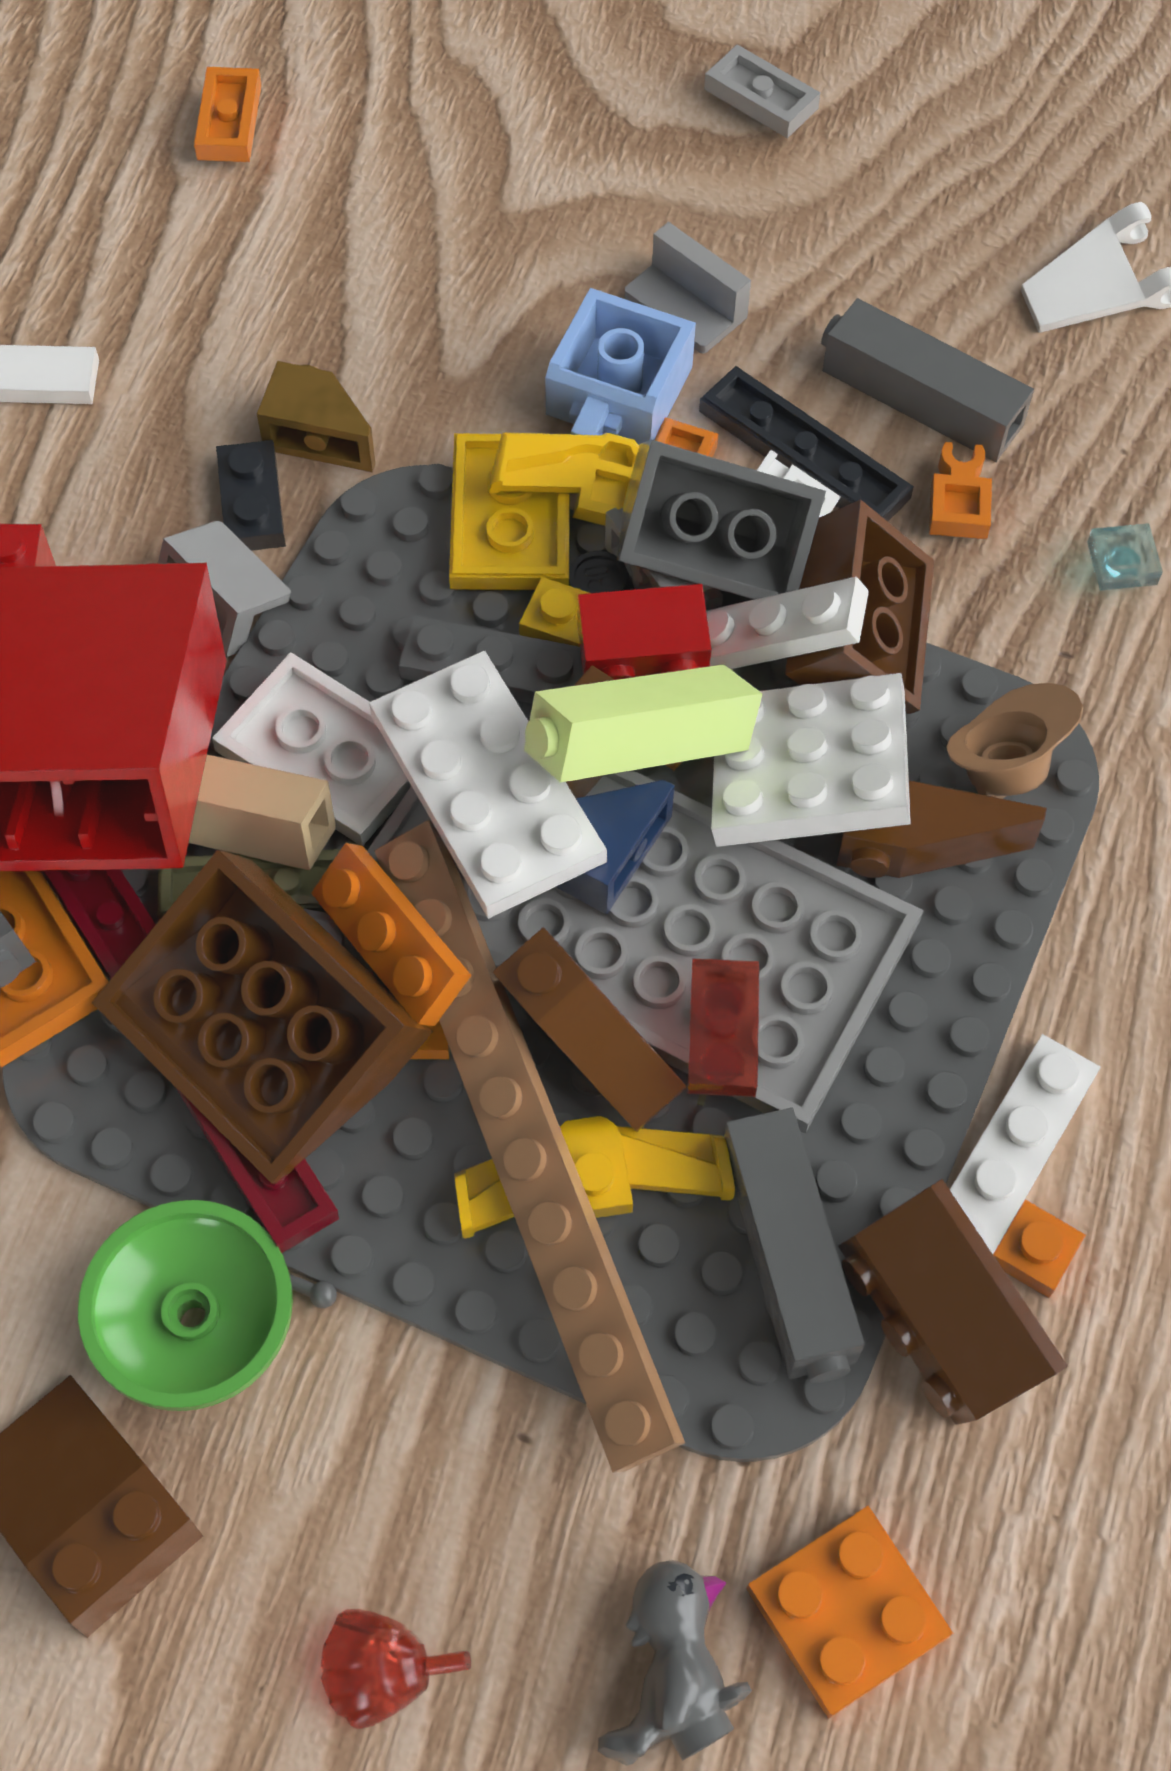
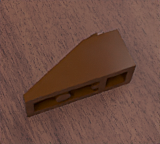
(944, 832)
(589, 1029)

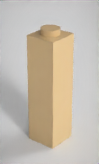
(262, 813)

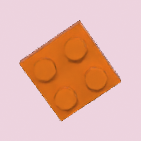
(849, 1611)

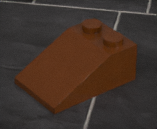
(85, 1508)

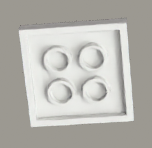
(817, 764)

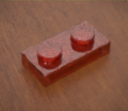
(723, 1027)

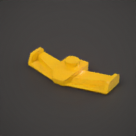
(566, 463)
(610, 1165)

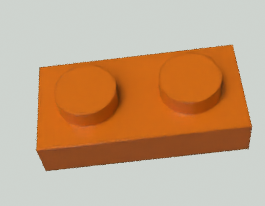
(227, 114)

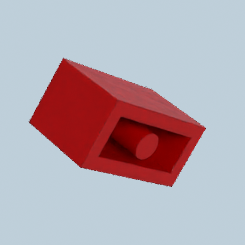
(644, 631)

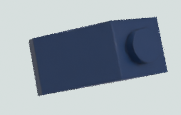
(628, 826)

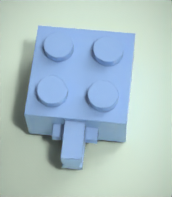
(619, 368)

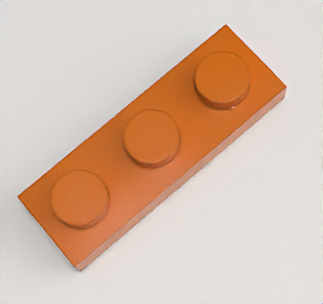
(390, 934)

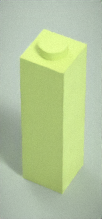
(641, 722)

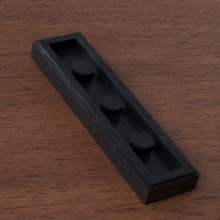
(773, 423)

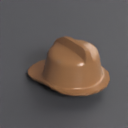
(1014, 738)

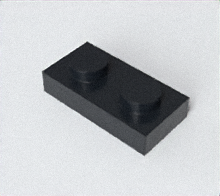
(251, 493)

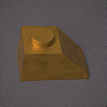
(314, 418)

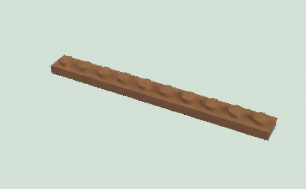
(538, 1169)

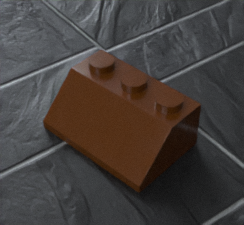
(897, 609)
(950, 1306)

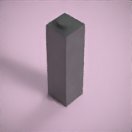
(925, 378)
(793, 1247)

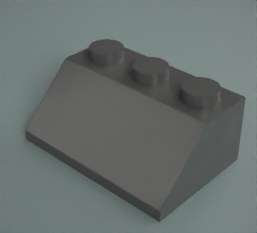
(717, 522)

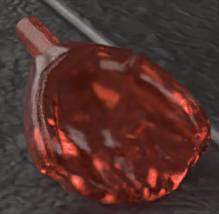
(378, 1667)

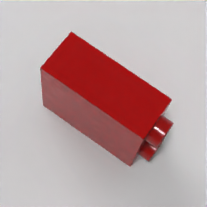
(104, 713)

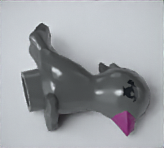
(683, 1686)

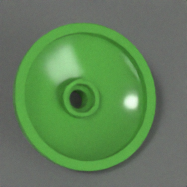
(157, 1271)

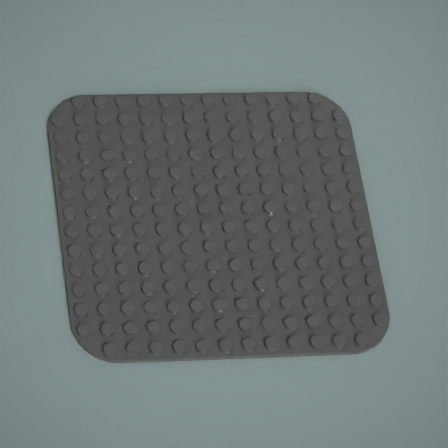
(681, 1257)

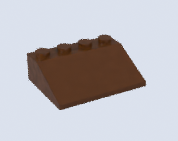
(259, 1015)

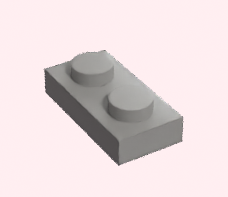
(762, 91)

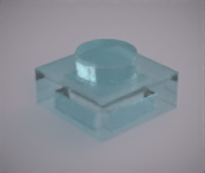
(1124, 556)

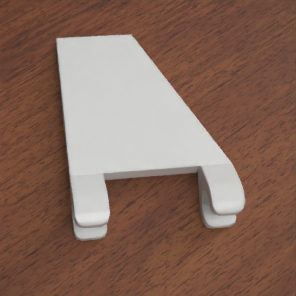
(1095, 276)

